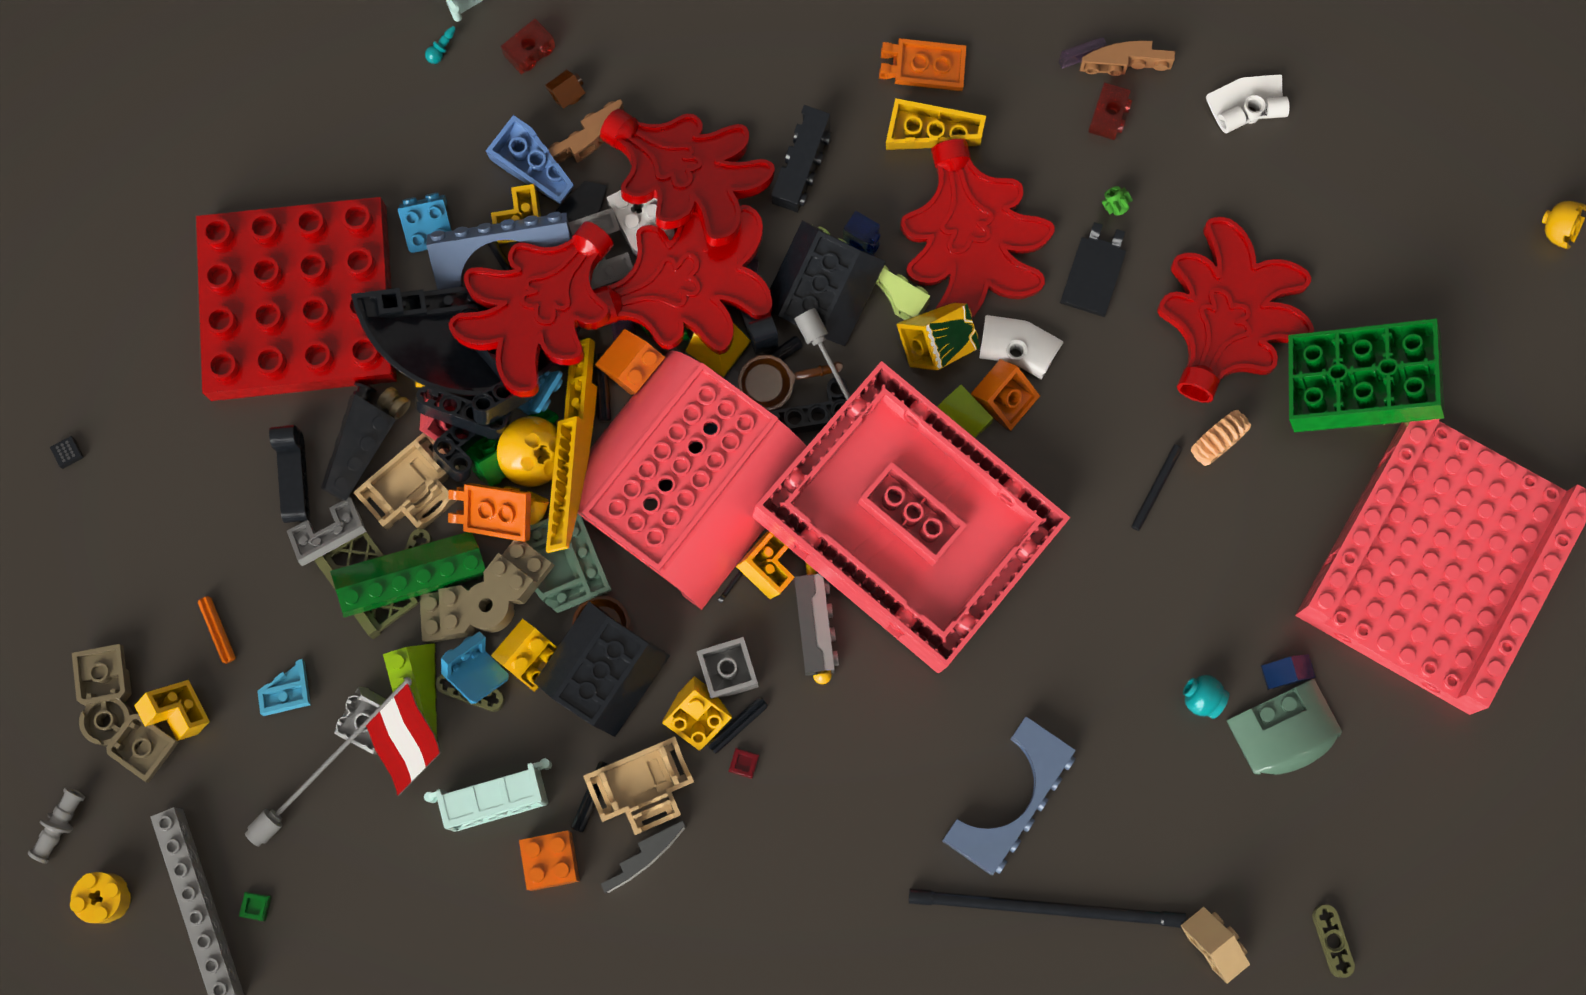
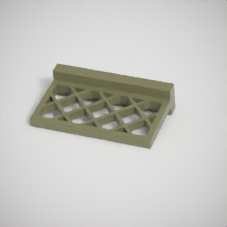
(366, 619)

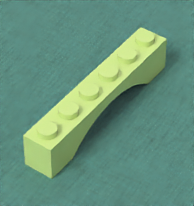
(905, 298)

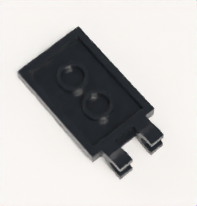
(1094, 272)

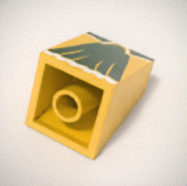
(939, 336)

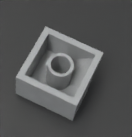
(727, 668)

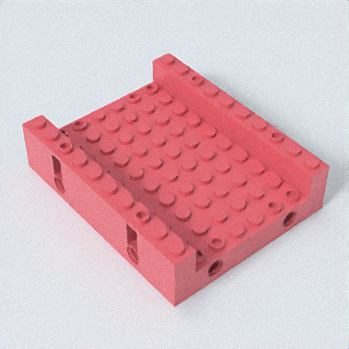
(910, 517)
(1445, 563)

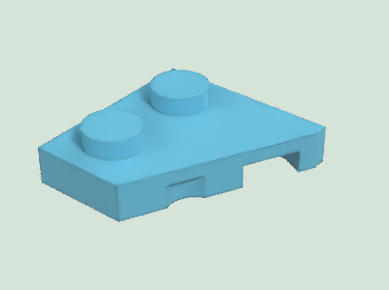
(286, 691)

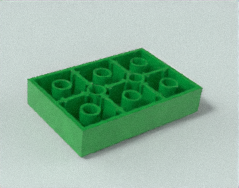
(1366, 376)

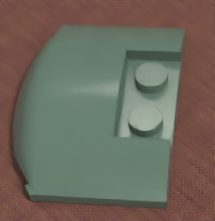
(576, 571)
(1286, 730)

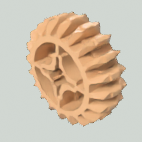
(1221, 437)

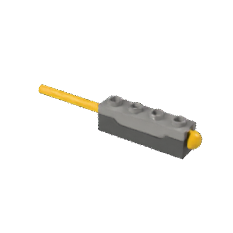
(814, 625)

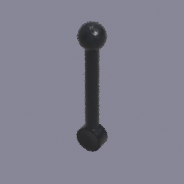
(729, 587)

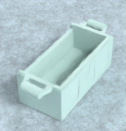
(492, 798)

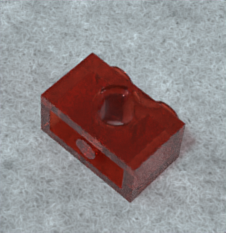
(531, 35)
(1114, 99)

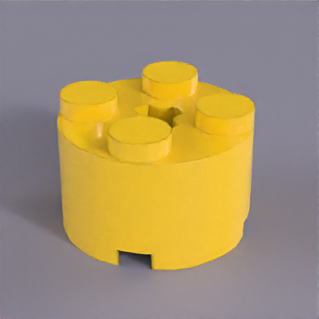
(86, 900)

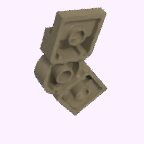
(507, 581)
(104, 688)

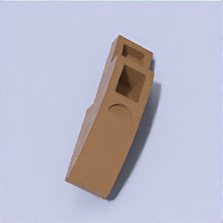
(1117, 57)
(584, 142)

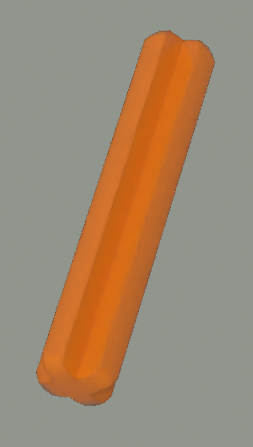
(216, 629)

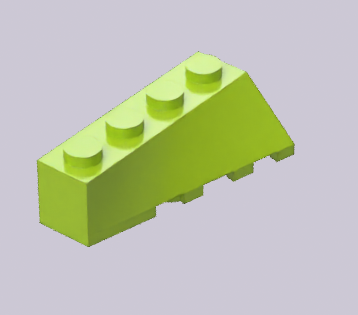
(420, 666)

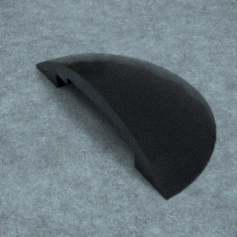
(416, 338)

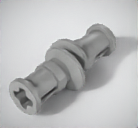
(56, 825)

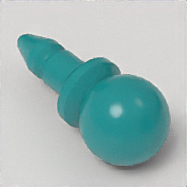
(435, 53)

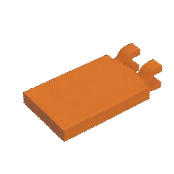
(924, 64)
(493, 511)

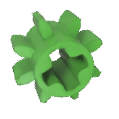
(1117, 200)

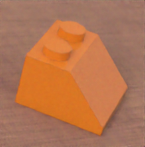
(629, 361)
(1005, 394)

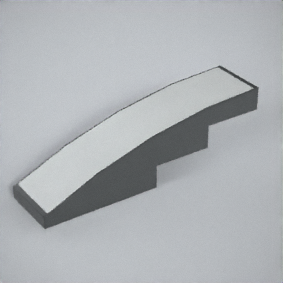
(651, 850)

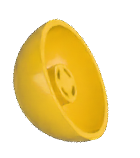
(520, 448)

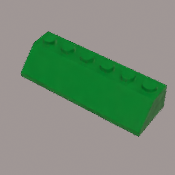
(407, 573)

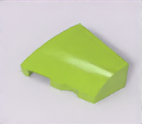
(966, 411)

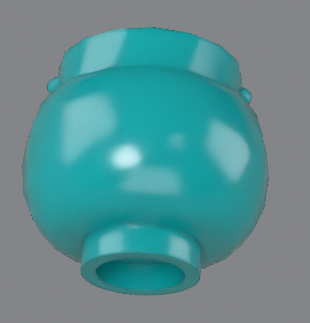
(1205, 696)

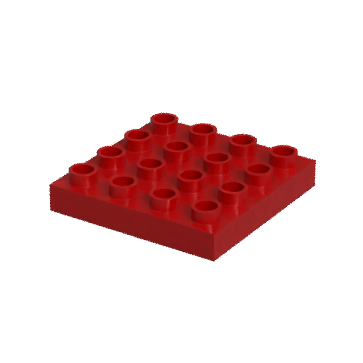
(281, 297)

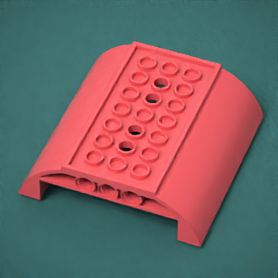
(707, 515)

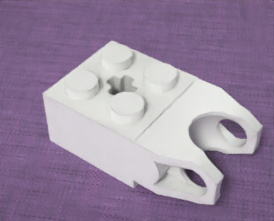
(630, 221)

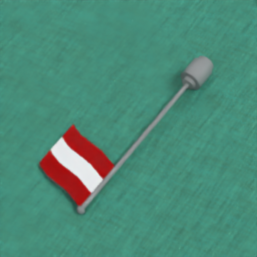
(400, 740)

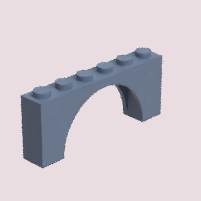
(451, 249)
(1047, 760)

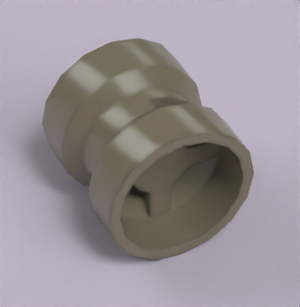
(394, 402)

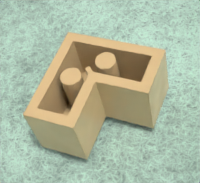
(1217, 943)

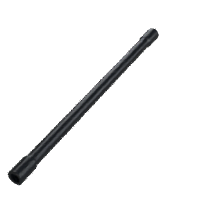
(1163, 918)

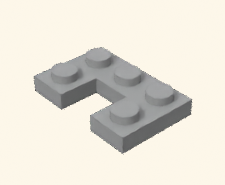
(608, 269)
(313, 545)

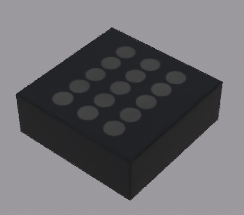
(66, 452)

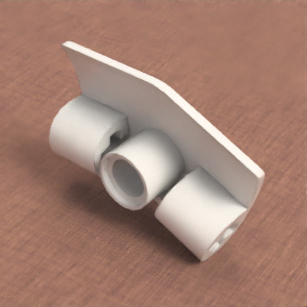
(1232, 101)
(1034, 343)

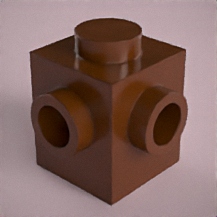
(566, 88)

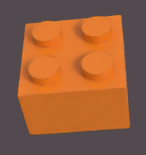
(549, 860)

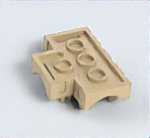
(408, 486)
(641, 785)

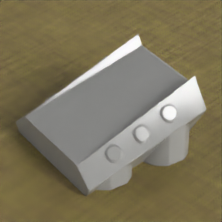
(358, 710)

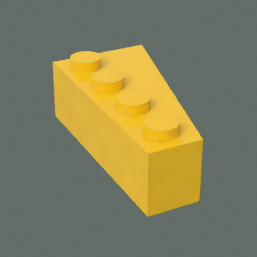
(925, 125)

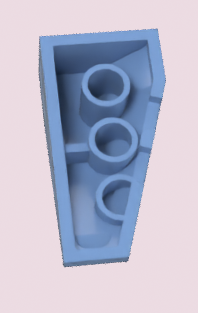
(527, 158)

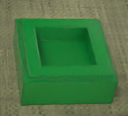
(254, 906)

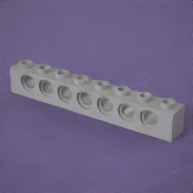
(196, 903)

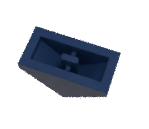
(1288, 671)

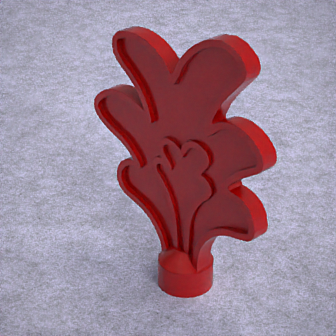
(688, 171)
(973, 232)
(689, 281)
(535, 306)
(1231, 309)

